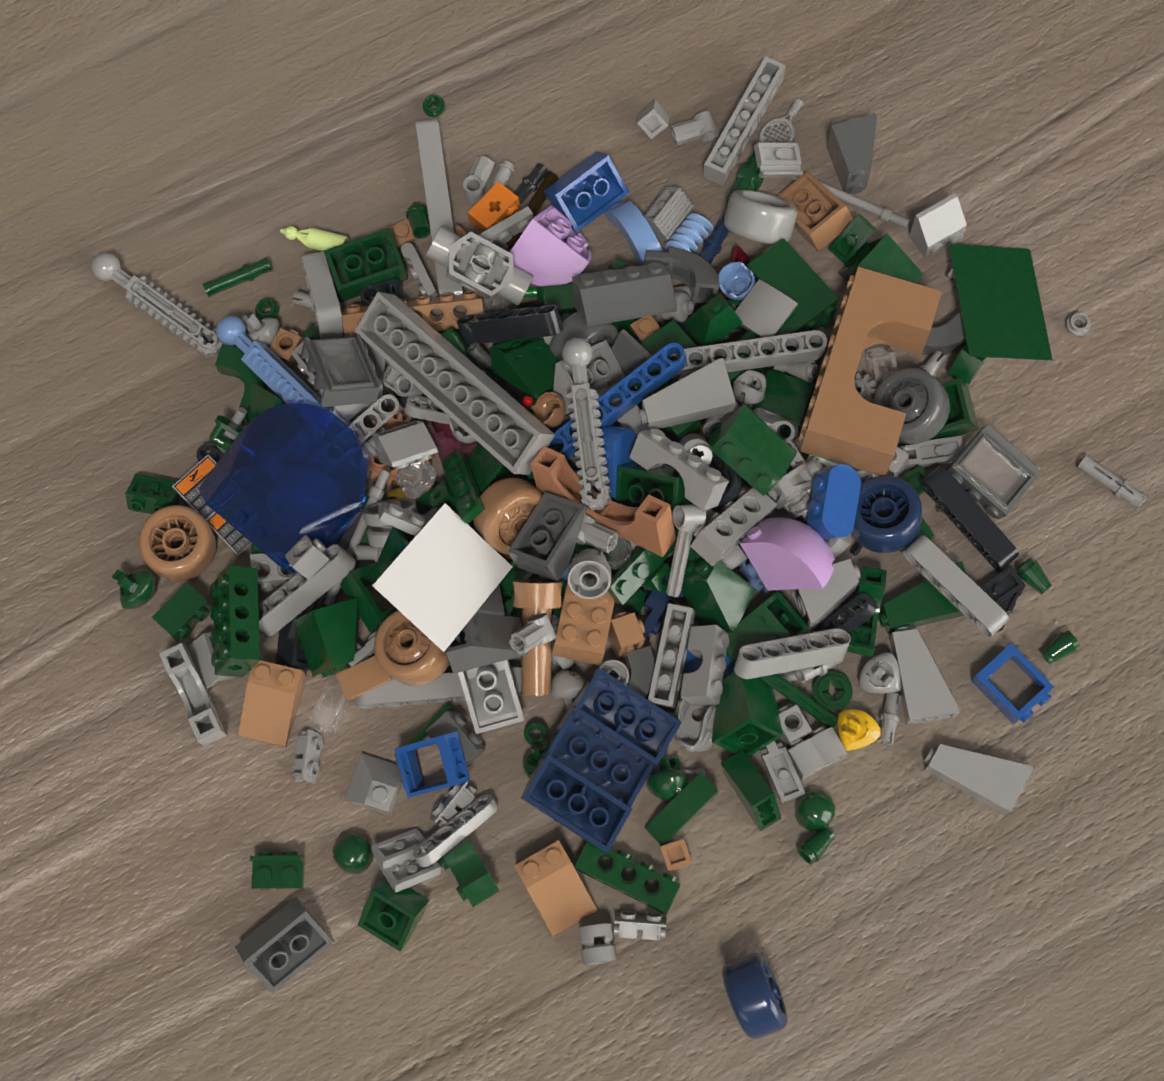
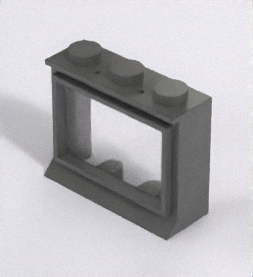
(342, 371)
(993, 472)

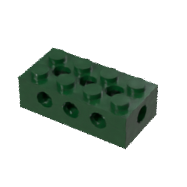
(235, 621)

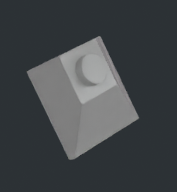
(375, 785)

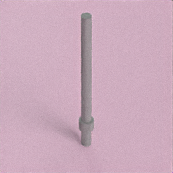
(886, 215)
(376, 494)

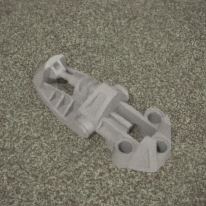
(795, 488)

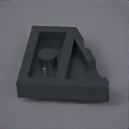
(1004, 589)

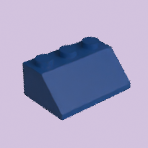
(587, 190)

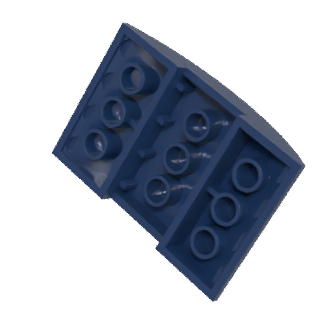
(600, 759)

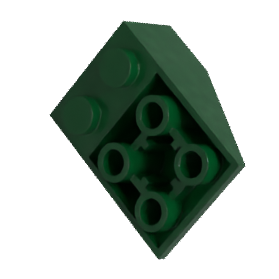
(525, 365)
(767, 622)

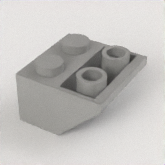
(404, 444)

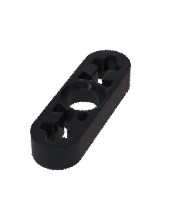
(859, 611)

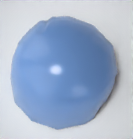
(736, 280)

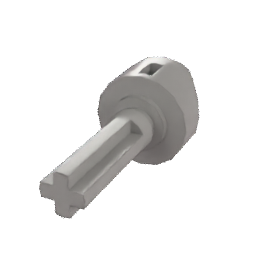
(746, 391)

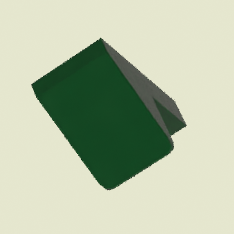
(852, 239)

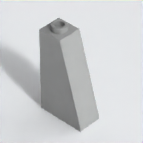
(691, 398)
(922, 685)
(981, 776)

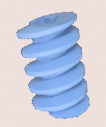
(690, 233)

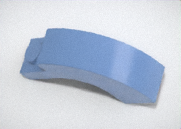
(634, 229)

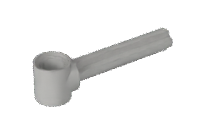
(687, 520)

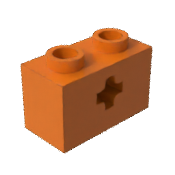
(493, 207)

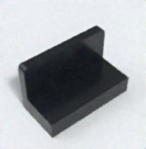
(290, 649)

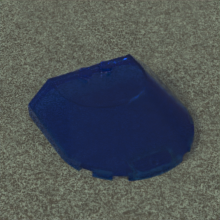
(290, 478)

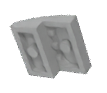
(765, 310)
(398, 862)

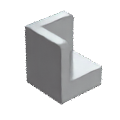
(653, 119)

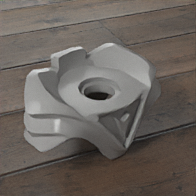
(692, 734)

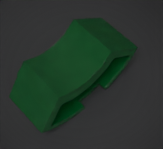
(469, 872)

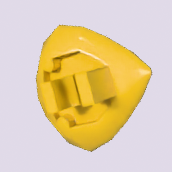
(857, 729)

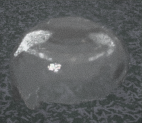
(620, 554)

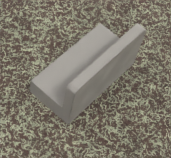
(201, 652)

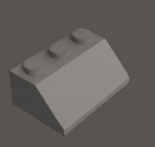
(602, 373)

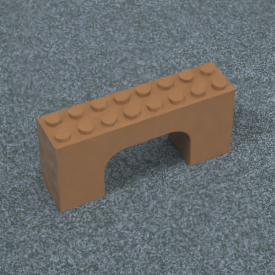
(839, 420)

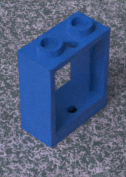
(997, 698)
(452, 760)

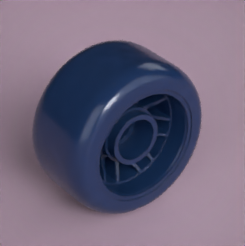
(889, 498)
(754, 996)

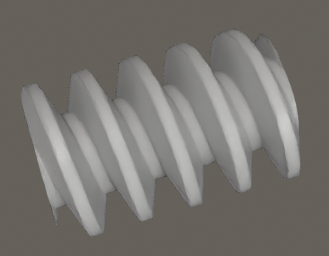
(695, 440)

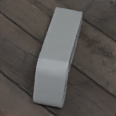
(322, 295)

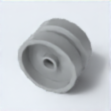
(379, 531)

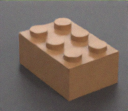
(583, 627)

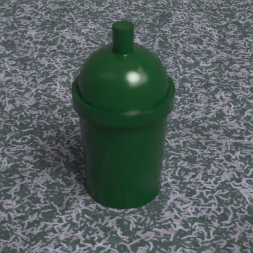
(418, 219)

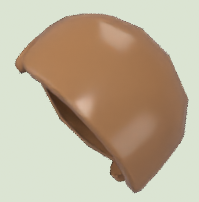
(550, 409)

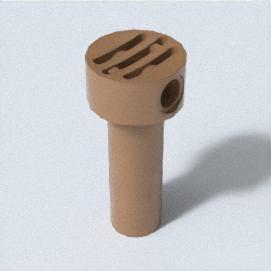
(535, 598)

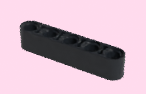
(510, 325)
(969, 518)

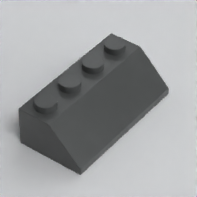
(623, 294)

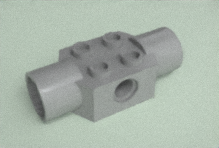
(479, 265)

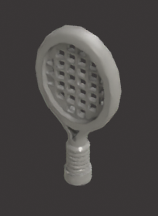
(796, 106)

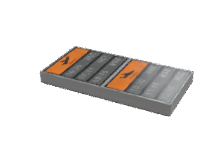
(188, 489)

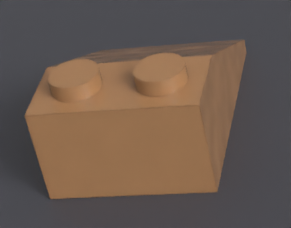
(819, 211)
(271, 703)
(555, 888)

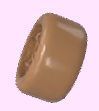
(506, 511)
(167, 529)
(407, 652)

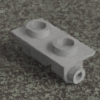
(310, 746)
(458, 796)
(649, 923)

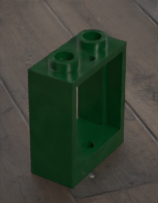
(354, 587)

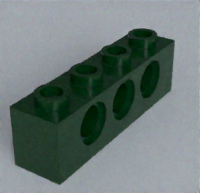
(659, 901)

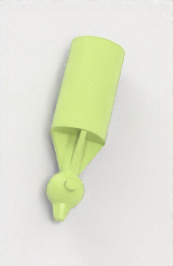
(315, 238)

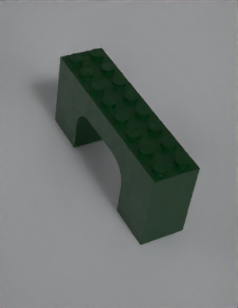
(789, 274)

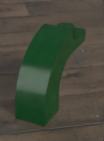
(230, 364)
(863, 637)

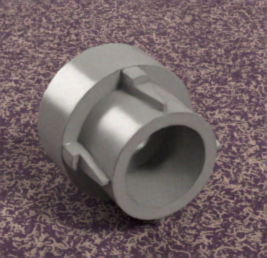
(587, 585)

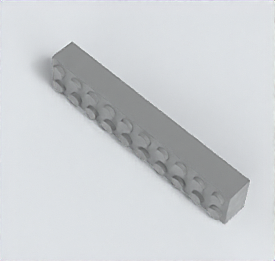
(454, 383)

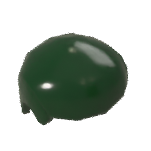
(815, 810)
(353, 853)

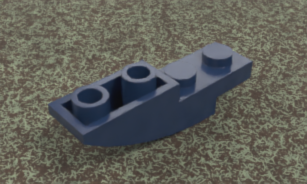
(657, 607)

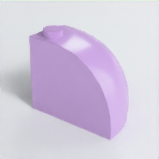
(551, 250)
(788, 554)

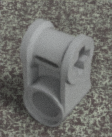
(398, 382)

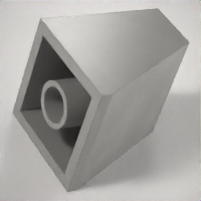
(819, 604)

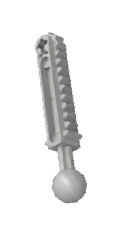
(158, 305)
(577, 355)

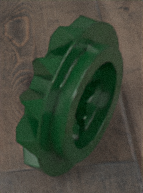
(839, 682)

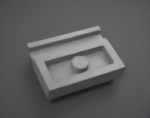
(778, 160)

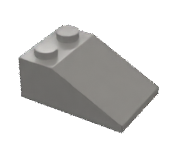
(491, 696)

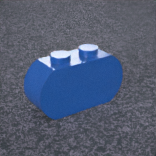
(618, 448)
(834, 501)

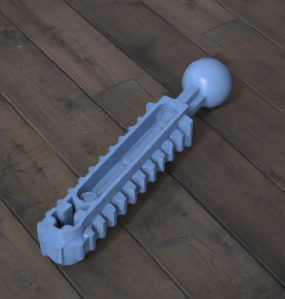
(266, 364)

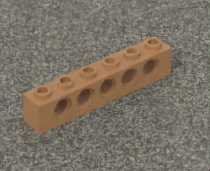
(423, 305)

